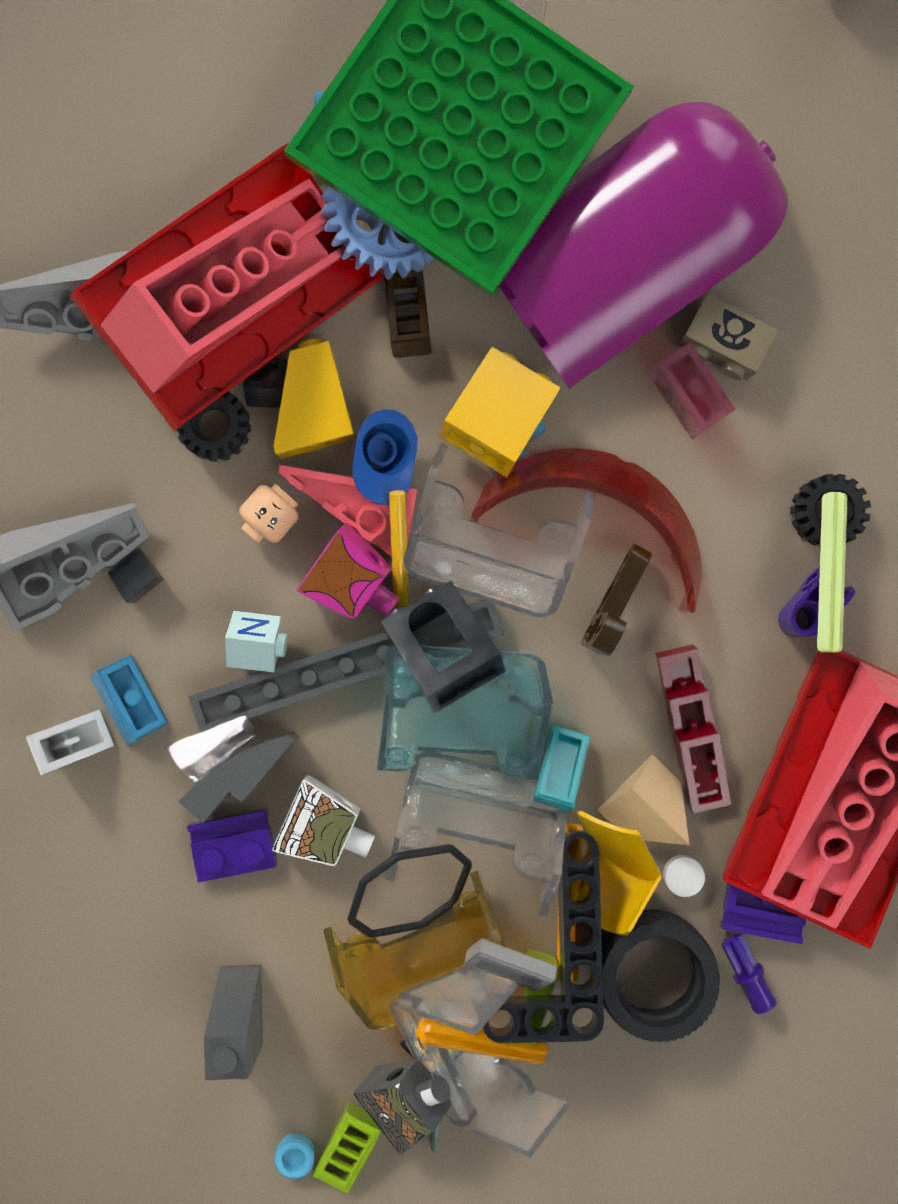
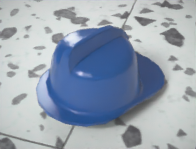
(384, 455)

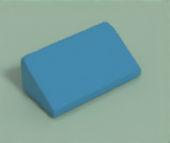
(128, 699)

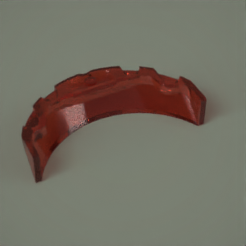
(616, 479)

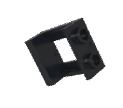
(460, 677)

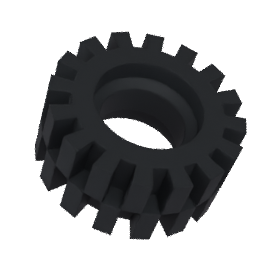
(228, 443)
(809, 497)

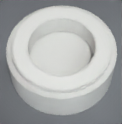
(683, 875)

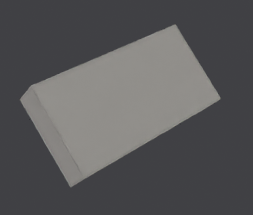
(510, 964)

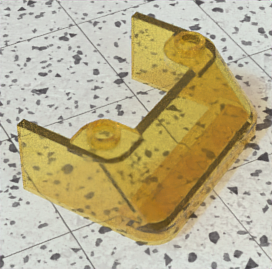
(376, 973)

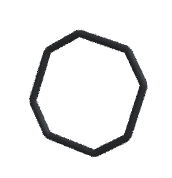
(390, 862)

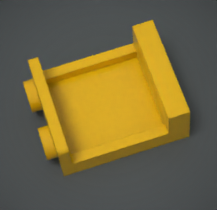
(499, 411)

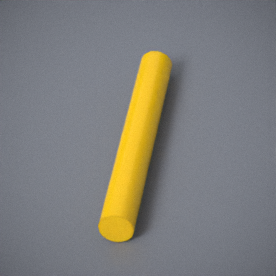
(399, 546)

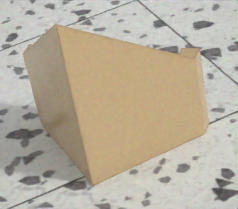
(651, 804)

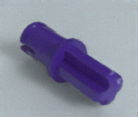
(748, 974)

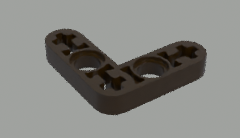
(606, 627)

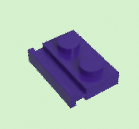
(232, 845)
(758, 917)

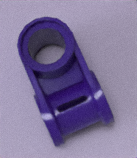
(808, 600)

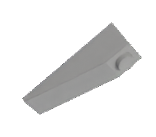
(57, 557)

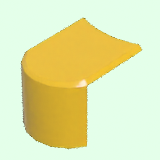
(625, 871)

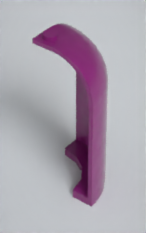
(645, 234)

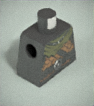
(404, 1101)

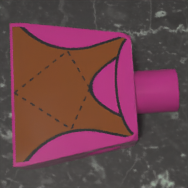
(349, 576)

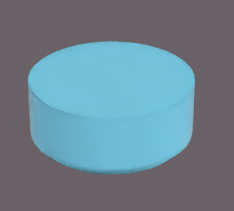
(295, 1156)

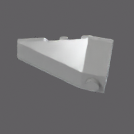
(44, 301)

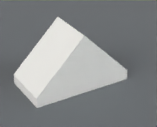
(69, 742)

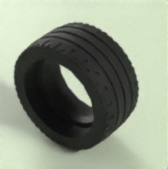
(685, 1013)

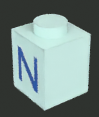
(254, 641)

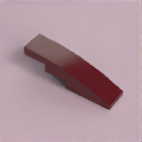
(693, 728)

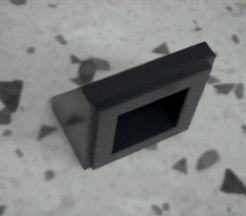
(266, 385)
(135, 576)

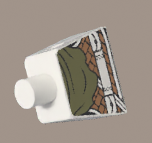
(321, 826)

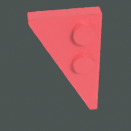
(345, 502)

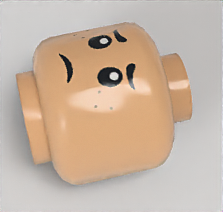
(268, 514)

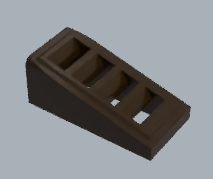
(409, 338)

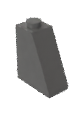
(234, 1024)

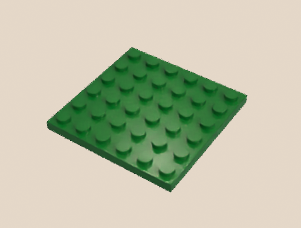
(459, 128)

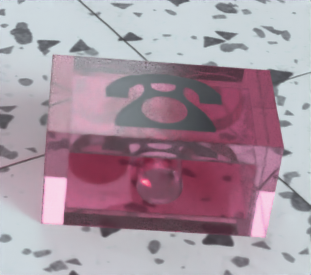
(691, 390)

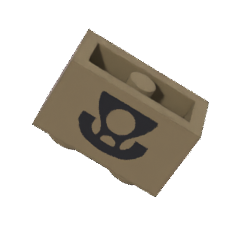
(728, 337)

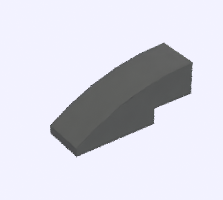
(236, 776)

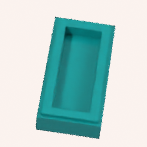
(561, 768)

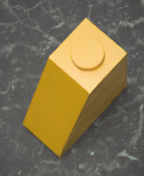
(312, 403)

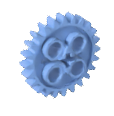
(364, 244)

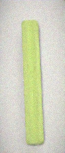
(832, 572)

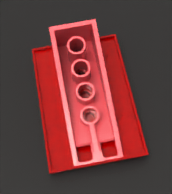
(223, 288)
(828, 803)

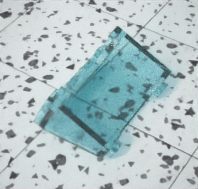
(499, 718)

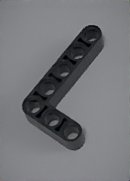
(571, 955)

